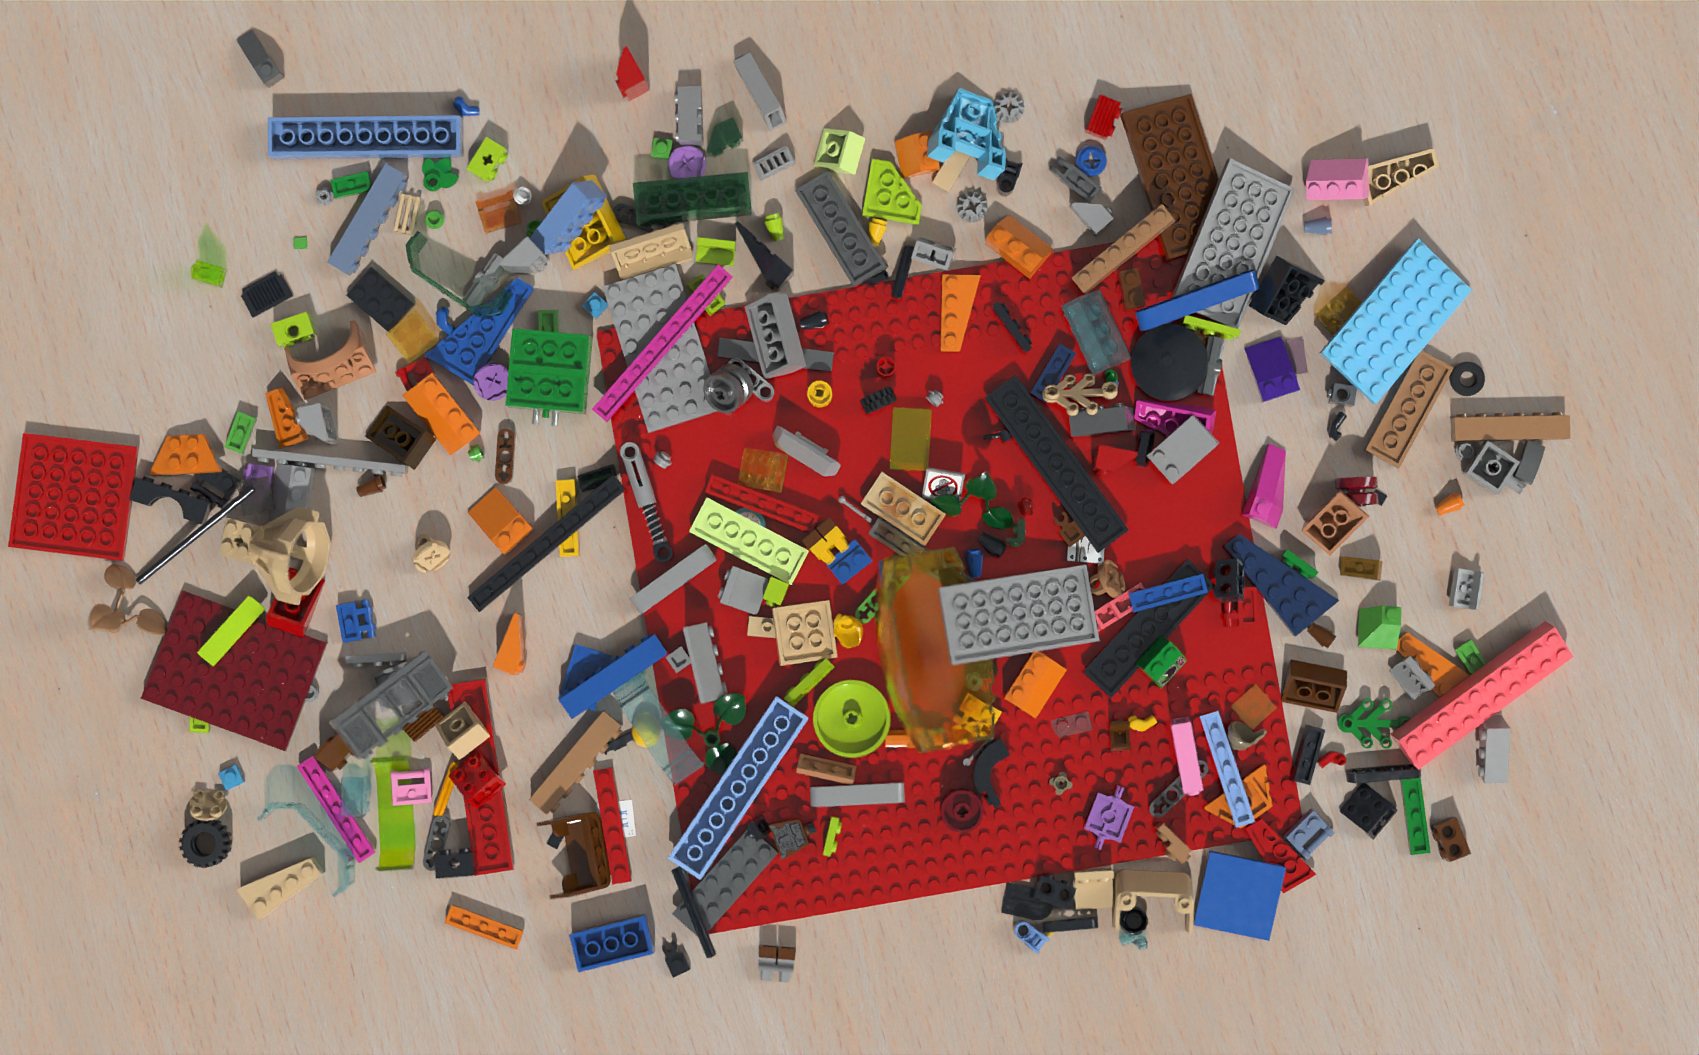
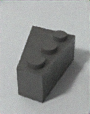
(1104, 421)

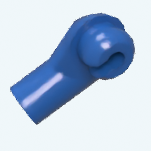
(464, 109)
(441, 319)

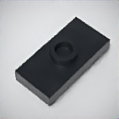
(596, 477)

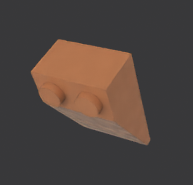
(1334, 522)

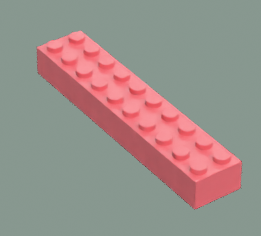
(1482, 695)

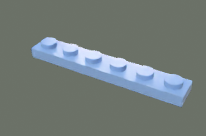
(1227, 769)

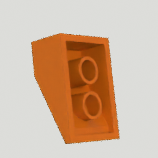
(500, 521)
(512, 650)

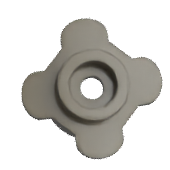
(1060, 788)

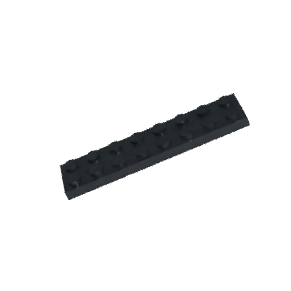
(1118, 659)

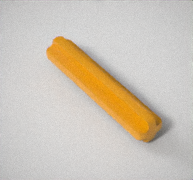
(445, 792)

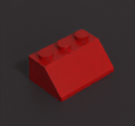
(630, 78)

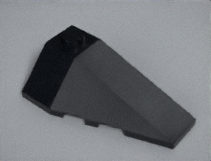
(771, 266)

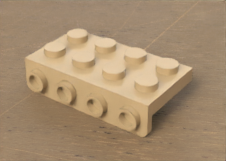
(651, 251)

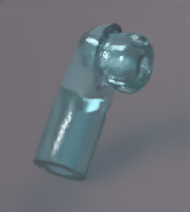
(1138, 940)

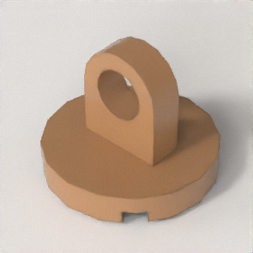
(1109, 580)

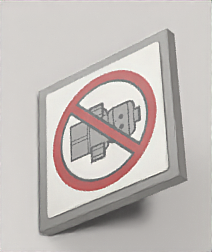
(942, 482)

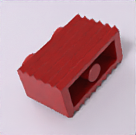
(1103, 117)

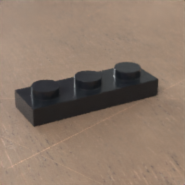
(1012, 327)
(1307, 754)

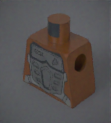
(791, 836)

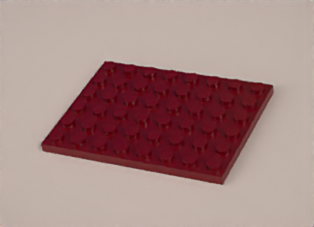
(250, 690)

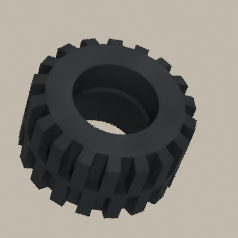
(189, 845)

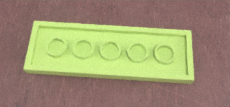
(749, 541)

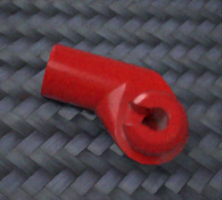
(1332, 757)

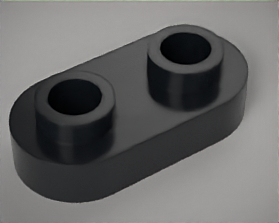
(1146, 442)

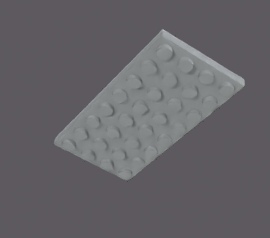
(1235, 236)
(639, 311)
(1018, 614)

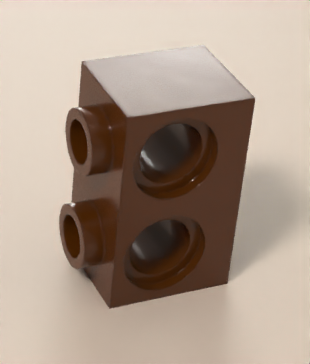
(1455, 837)

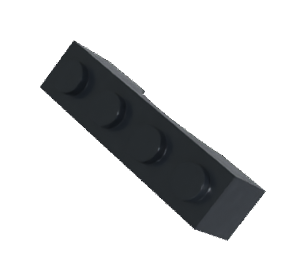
(193, 508)

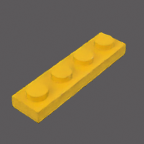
(566, 501)

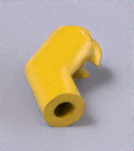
(1141, 725)

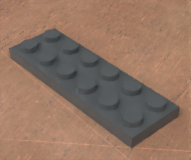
(840, 228)
(728, 880)

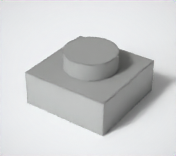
(678, 659)

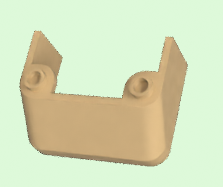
(1153, 883)

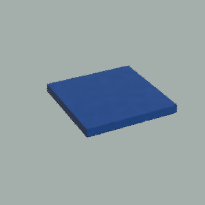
(1239, 895)

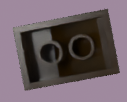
(400, 437)

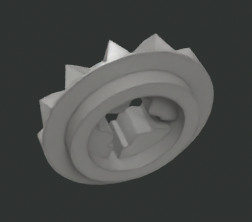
(1002, 113)
(969, 215)

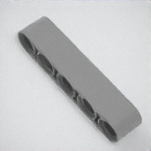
(673, 579)
(857, 794)

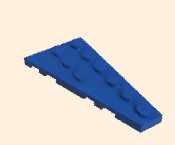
(479, 337)

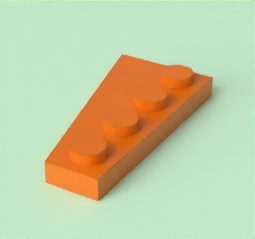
(1443, 672)

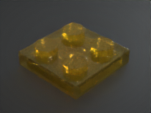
(412, 337)

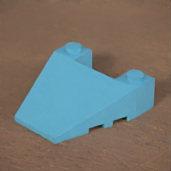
(972, 130)

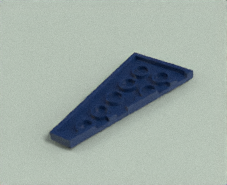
(1286, 591)

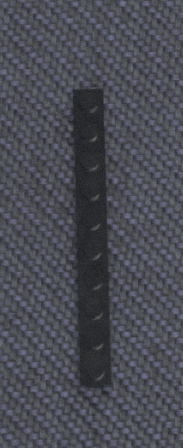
(546, 543)

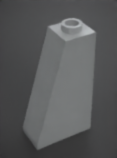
(760, 91)

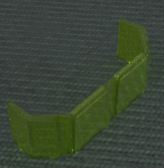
(396, 821)

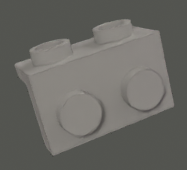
(1466, 589)
(1411, 677)

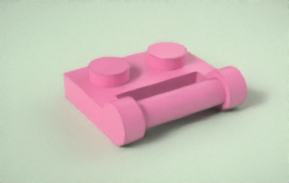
(411, 792)

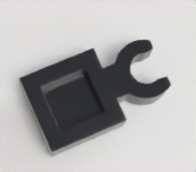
(676, 962)

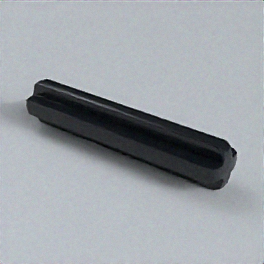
(902, 273)

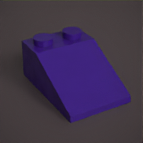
(1272, 369)

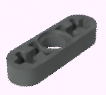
(434, 827)

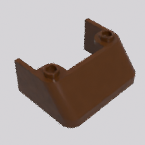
(585, 853)

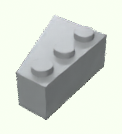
(689, 116)
(1494, 750)

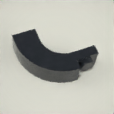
(984, 763)

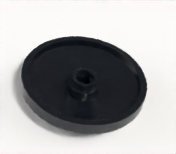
(1169, 362)

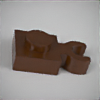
(1070, 532)

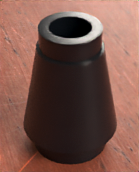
(815, 320)
(992, 544)

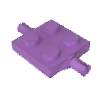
(1108, 817)

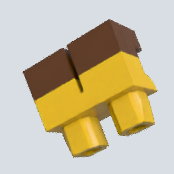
(834, 538)

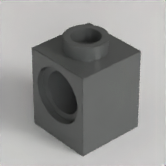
(1350, 394)

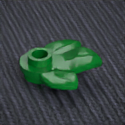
(440, 172)

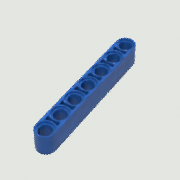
(1197, 300)

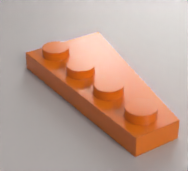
(956, 306)

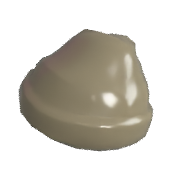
(1242, 737)

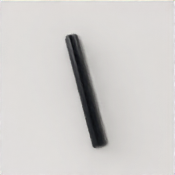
(693, 912)

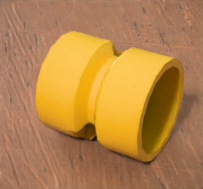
(819, 394)

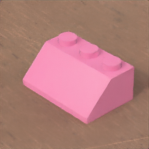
(1337, 179)

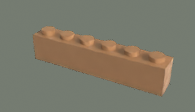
(1123, 249)
(1510, 427)
(575, 762)

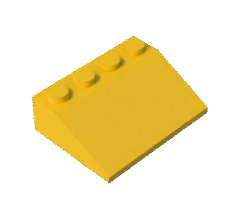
(595, 236)

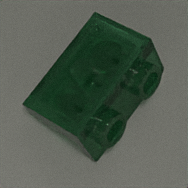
(1019, 530)

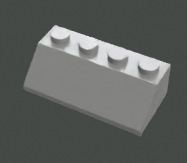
(775, 335)
(704, 662)

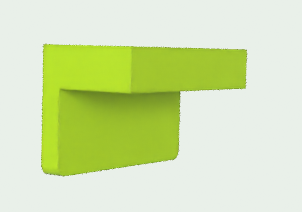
(715, 251)

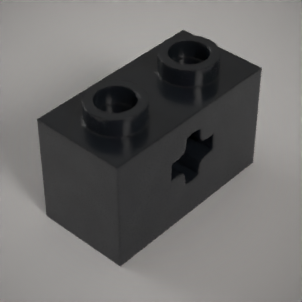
(445, 868)

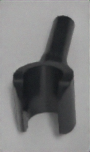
(1004, 435)

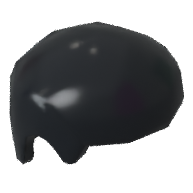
(1133, 921)

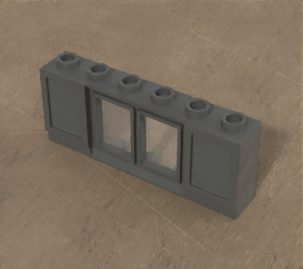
(391, 705)

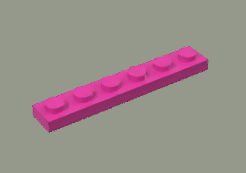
(331, 801)

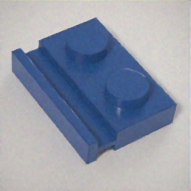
(849, 562)

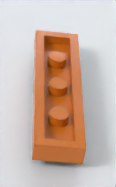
(484, 927)

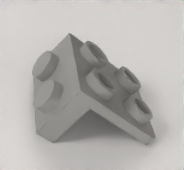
(743, 590)

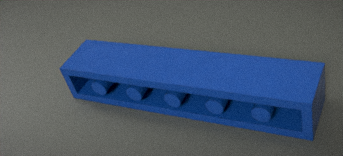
(613, 676)

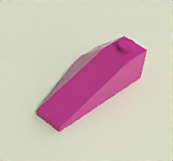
(1170, 416)
(1267, 492)

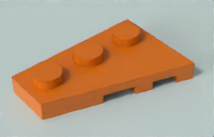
(284, 419)

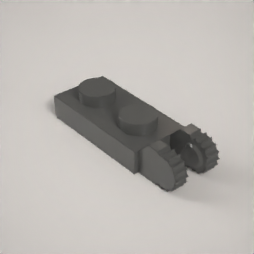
(1076, 180)

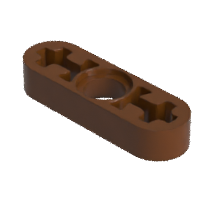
(512, 452)

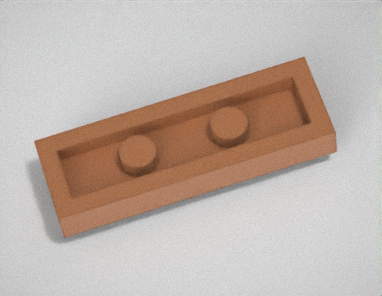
(826, 769)

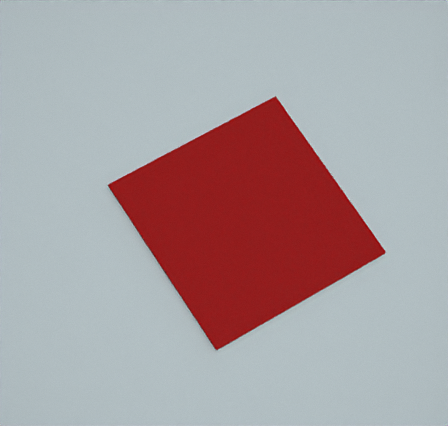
(905, 847)

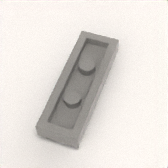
(375, 659)

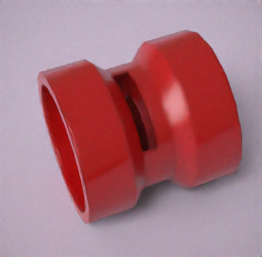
(885, 364)

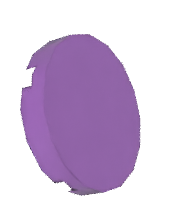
(686, 162)
(491, 381)

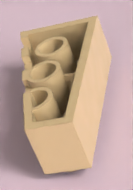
(1397, 172)
(273, 890)

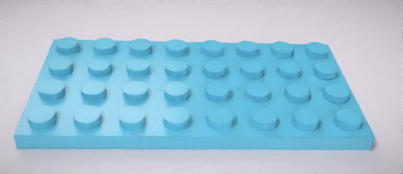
(1395, 321)

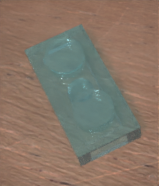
(1074, 722)

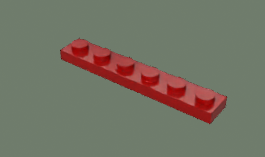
(761, 503)
(612, 825)

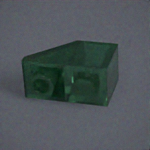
(724, 136)

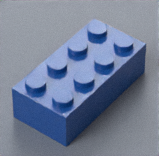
(612, 943)

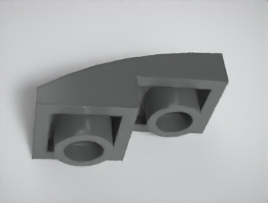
(1529, 462)

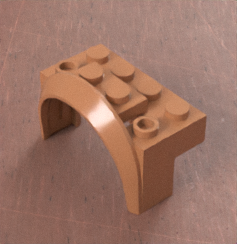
(334, 371)

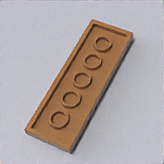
(1408, 409)

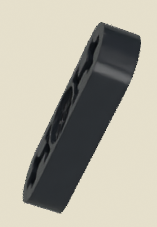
(1070, 924)

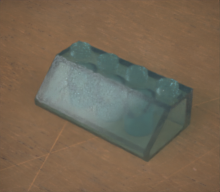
(1096, 332)

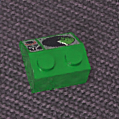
(1161, 661)

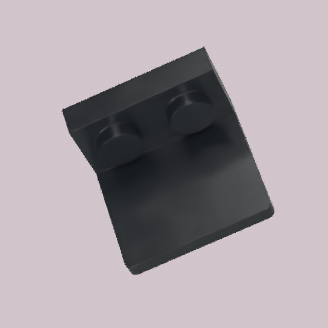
(1368, 810)

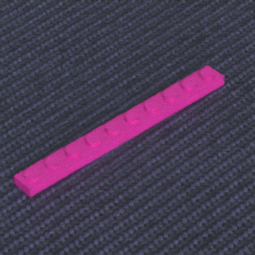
(662, 343)

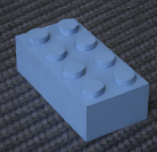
(568, 217)

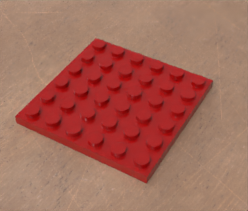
(73, 496)

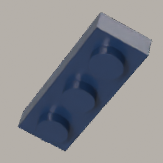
(1054, 370)

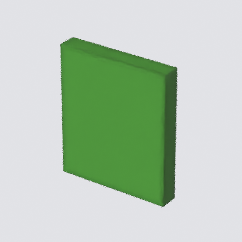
(300, 243)

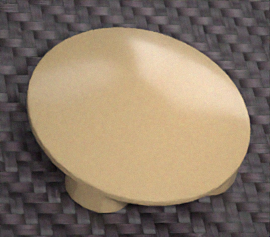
(207, 804)

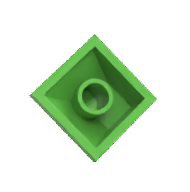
(1379, 627)

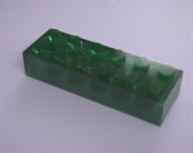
(692, 198)

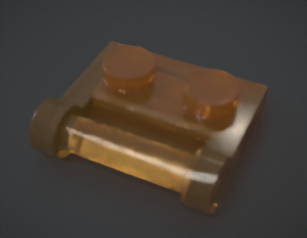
(501, 217)

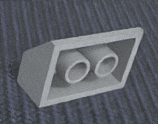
(524, 259)
(318, 421)
(291, 489)

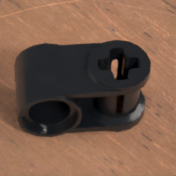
(1010, 176)

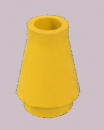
(876, 230)

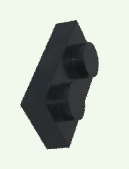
(758, 828)

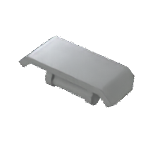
(805, 451)

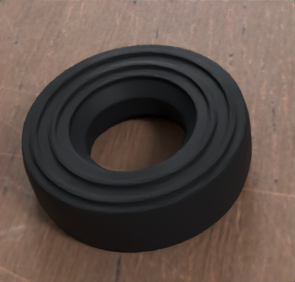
(1478, 374)

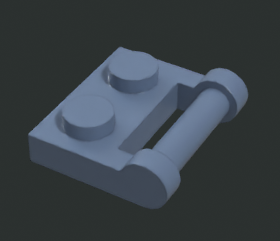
(1304, 830)

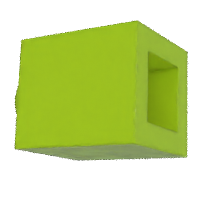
(775, 592)

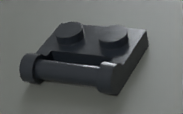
(221, 480)

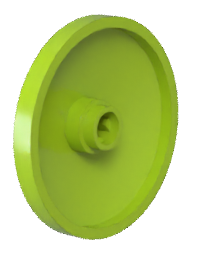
(852, 718)

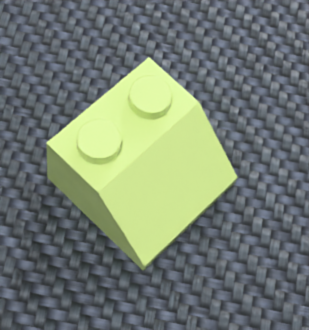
(839, 151)

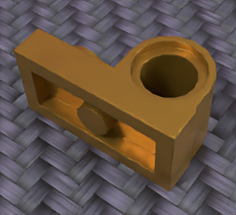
(1361, 568)

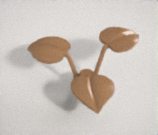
(104, 619)

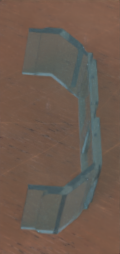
(657, 729)
(328, 836)

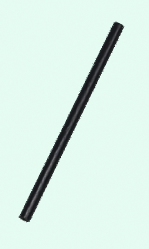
(195, 535)

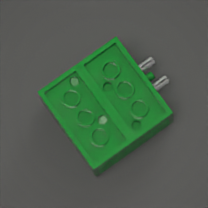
(549, 372)

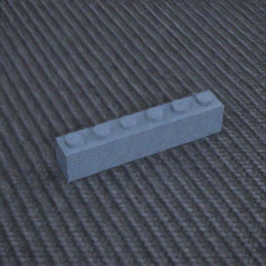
(368, 219)

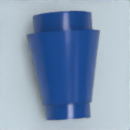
(974, 562)

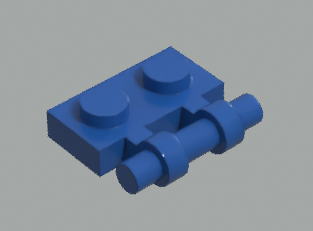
(350, 623)

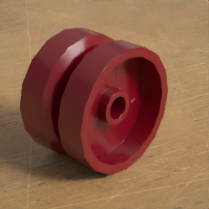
(1356, 489)
(961, 822)

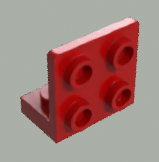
(476, 780)

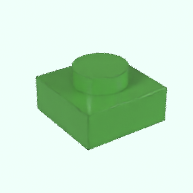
(661, 148)

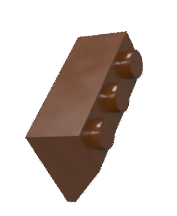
(1314, 686)

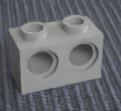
(933, 253)

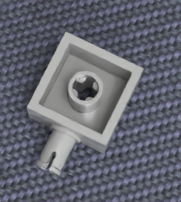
(1503, 468)

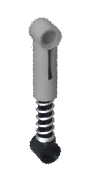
(645, 499)

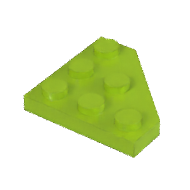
(890, 196)

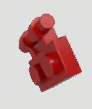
(1246, 610)

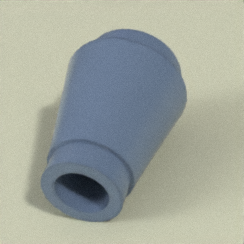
(1319, 226)

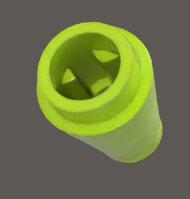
(775, 226)

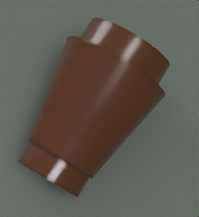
(373, 485)
(1321, 635)

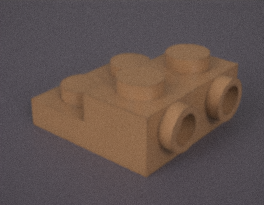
(1174, 846)

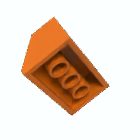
(441, 413)

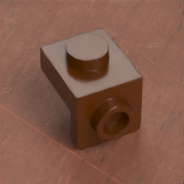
(1119, 735)

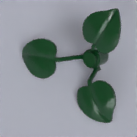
(984, 488)
(729, 708)

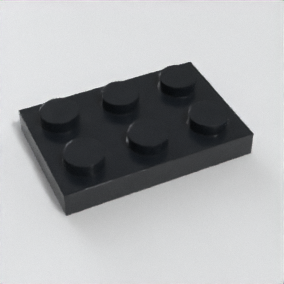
(380, 299)

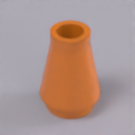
(1450, 503)

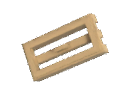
(399, 214)

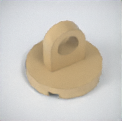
(431, 554)

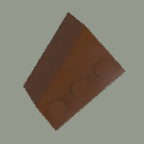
(333, 753)

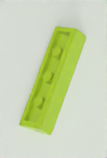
(231, 630)

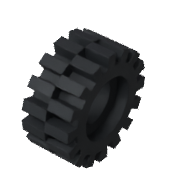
(878, 400)

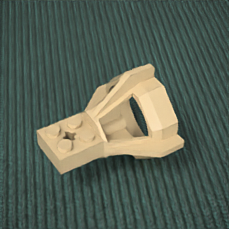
(272, 545)

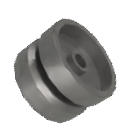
(728, 388)

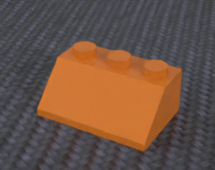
(1018, 246)
(1035, 683)

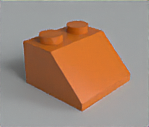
(913, 155)

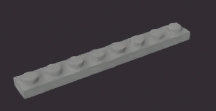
(322, 461)

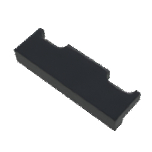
(619, 742)

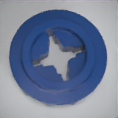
(1096, 154)

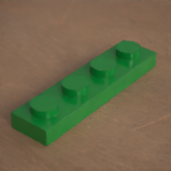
(1415, 816)

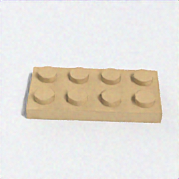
(903, 509)

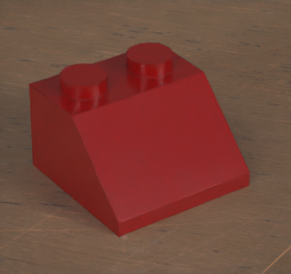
(1110, 459)

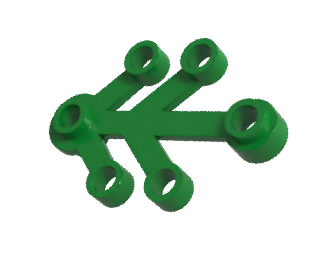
(1370, 723)

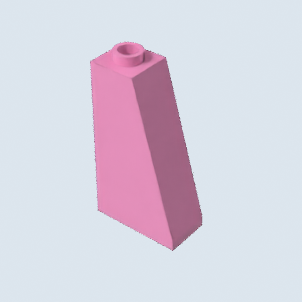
(1186, 755)

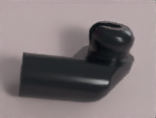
(878, 278)
(1335, 424)

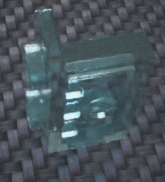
(354, 796)

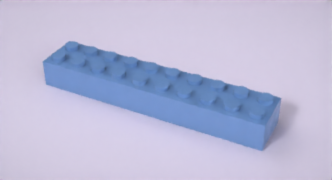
(365, 137)

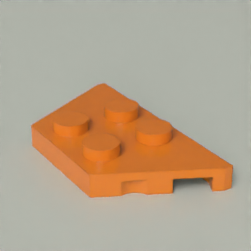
(185, 456)
(1257, 793)

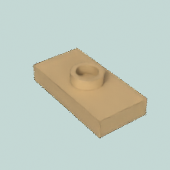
(761, 627)

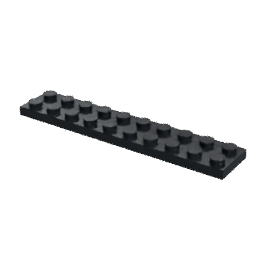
(1056, 464)

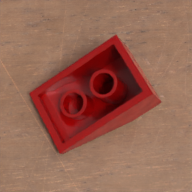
(292, 617)

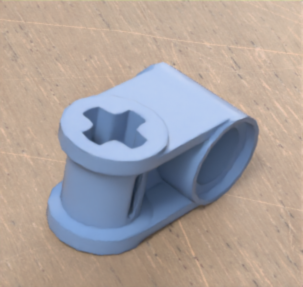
(1032, 938)

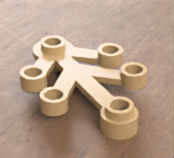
(1057, 393)

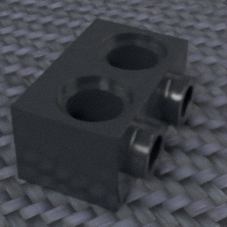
(1233, 579)
(1052, 896)

